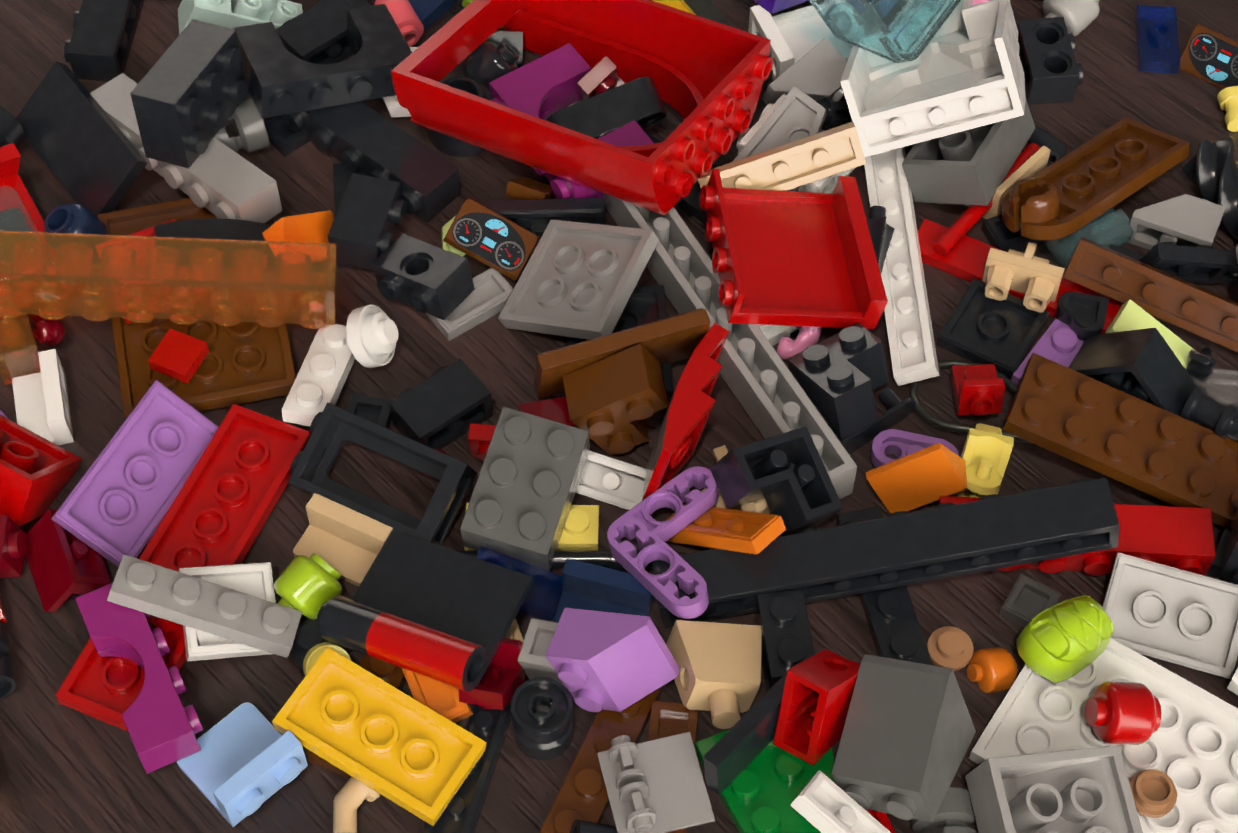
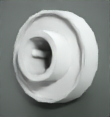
(371, 336)

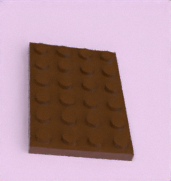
(242, 361)

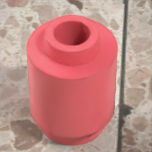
(405, 18)

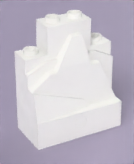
(956, 84)

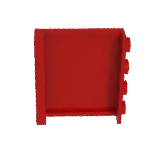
(793, 256)

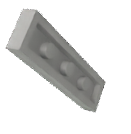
(204, 606)

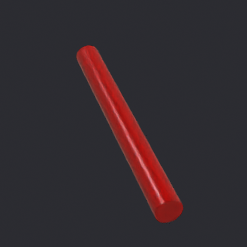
(976, 212)

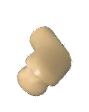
(346, 805)

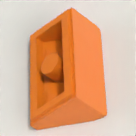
(301, 228)
(918, 478)

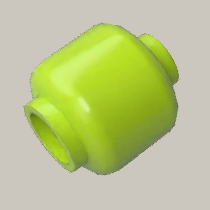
(307, 584)

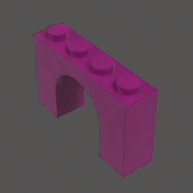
(548, 87)

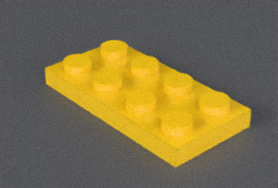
(380, 736)

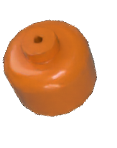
(992, 669)

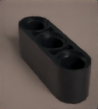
(613, 109)

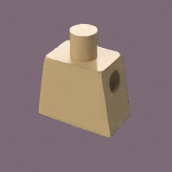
(717, 667)

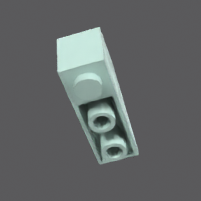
(237, 12)

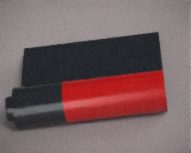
(428, 611)

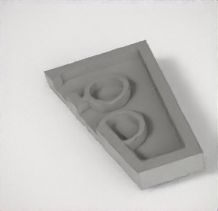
(791, 120)

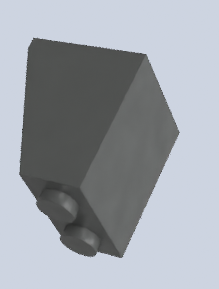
(902, 737)

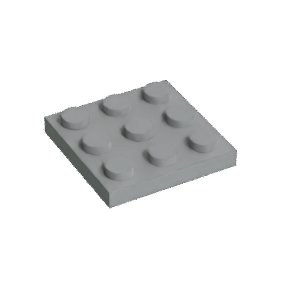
(578, 279)

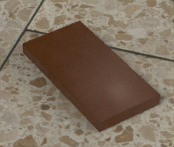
(665, 339)

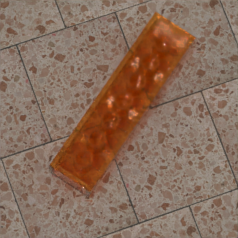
(167, 279)

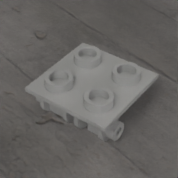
(655, 784)

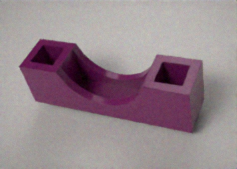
(156, 720)

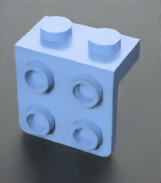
(243, 762)

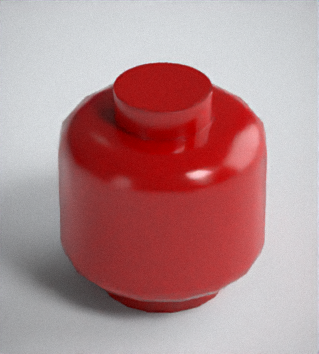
(1123, 713)

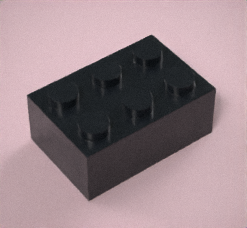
(190, 93)

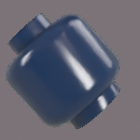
(74, 219)

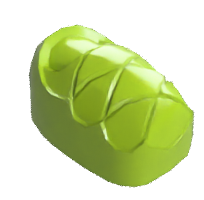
(1065, 638)

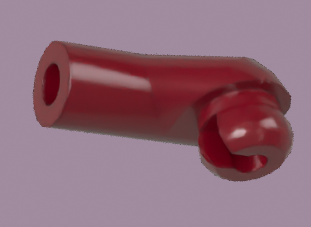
(48, 331)

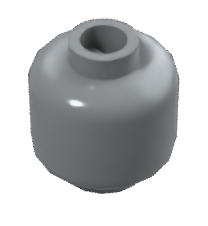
(1076, 13)

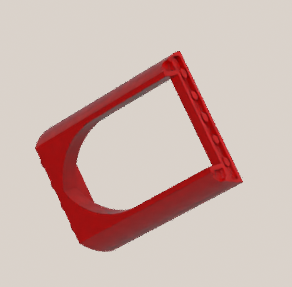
(696, 64)

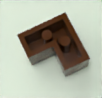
(616, 398)

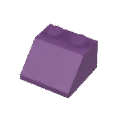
(609, 658)

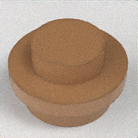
(950, 648)
(1153, 793)

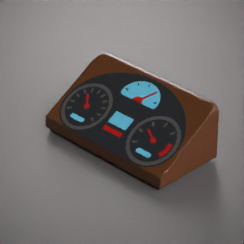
(1211, 58)
(491, 238)

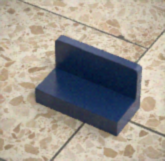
(601, 589)

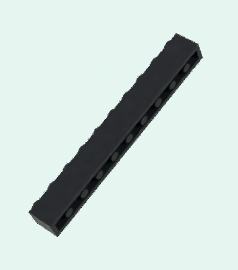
(908, 548)

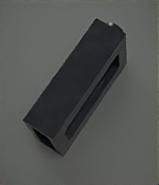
(335, 427)

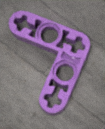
(652, 537)

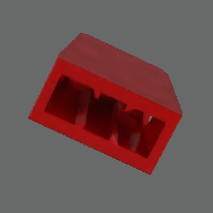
(818, 691)

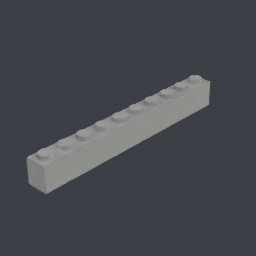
(748, 359)

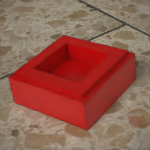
(178, 355)

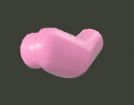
(806, 337)

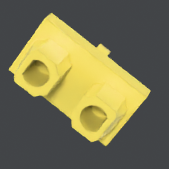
(986, 459)

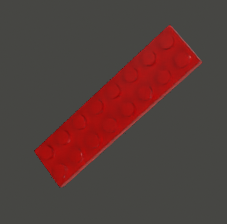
(206, 526)

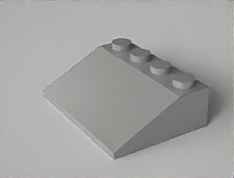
(1054, 793)

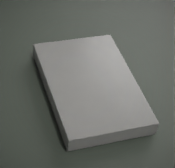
(1174, 615)

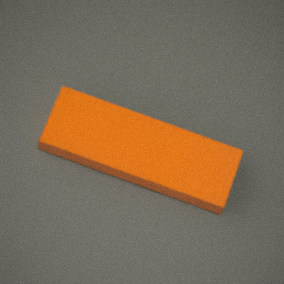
(731, 530)

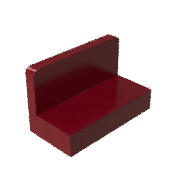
(62, 563)

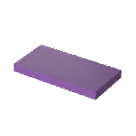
(137, 475)

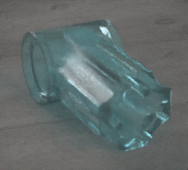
(1107, 229)

